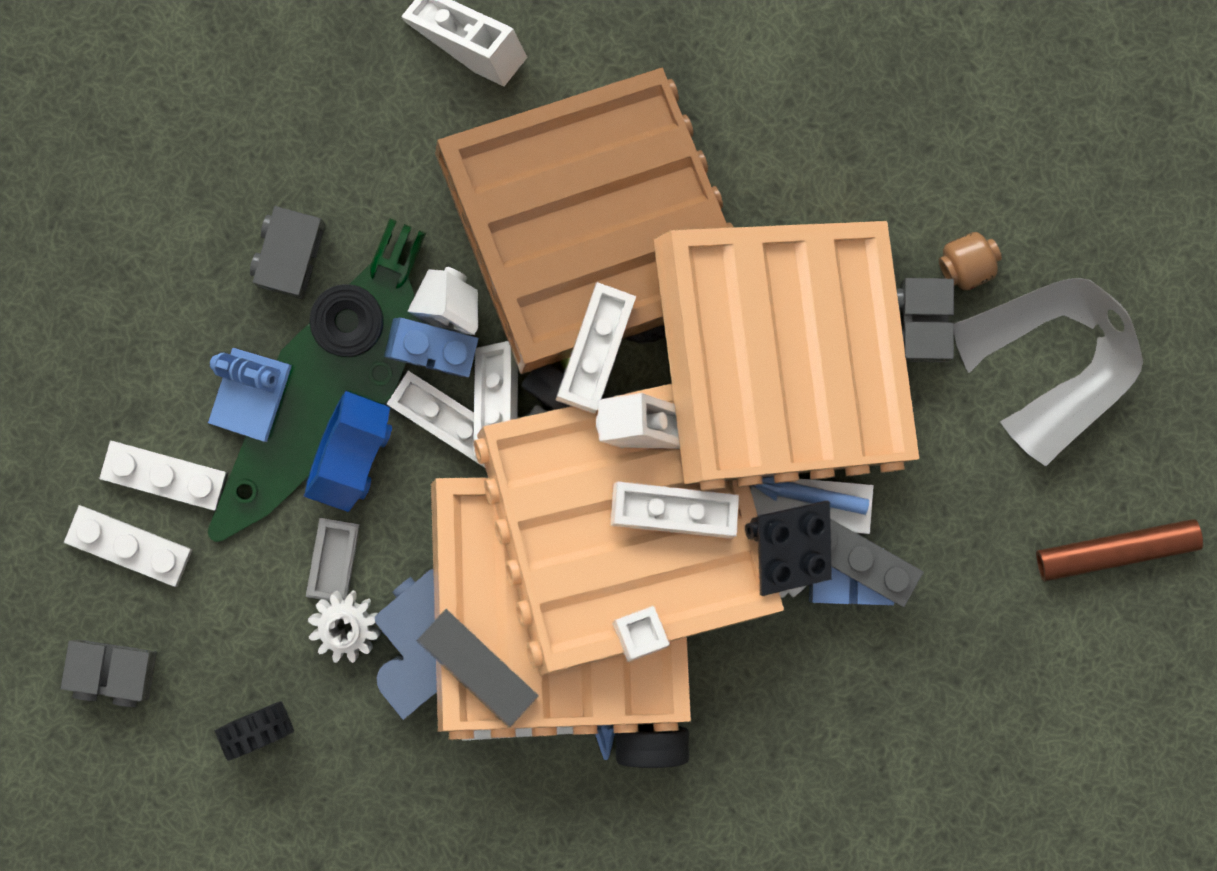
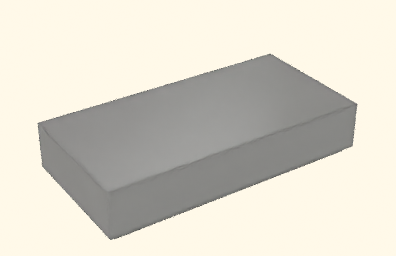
(332, 559)

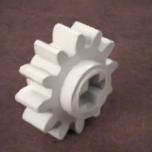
(337, 639)

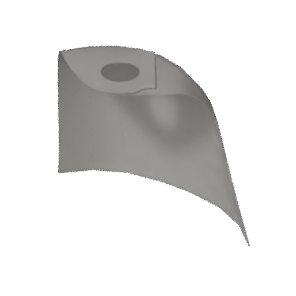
(1071, 407)

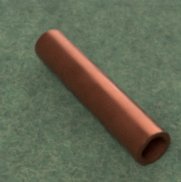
(1119, 550)

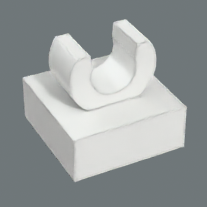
(641, 633)

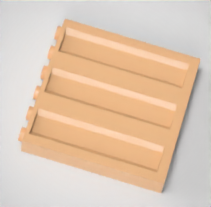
(785, 352)
(581, 572)
(476, 590)

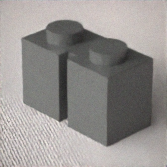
(287, 251)
(924, 319)
(108, 671)

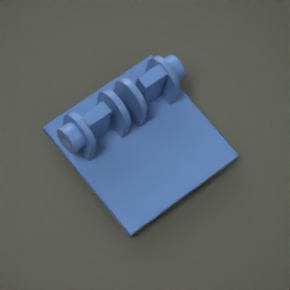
(247, 392)

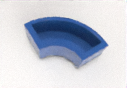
(347, 452)

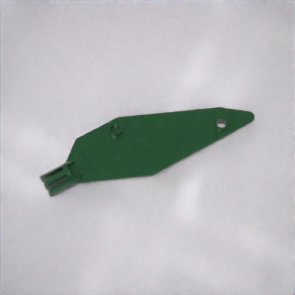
(314, 391)

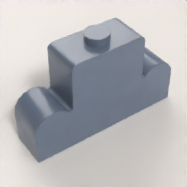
(411, 677)

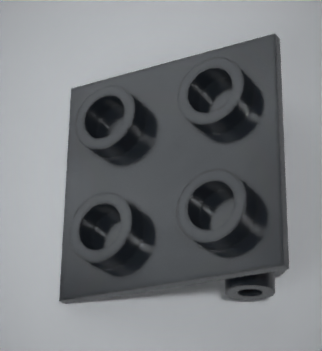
(792, 547)

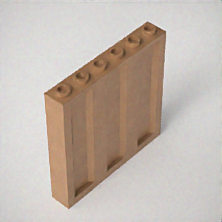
(577, 202)

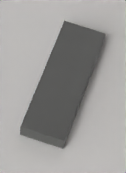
(477, 668)

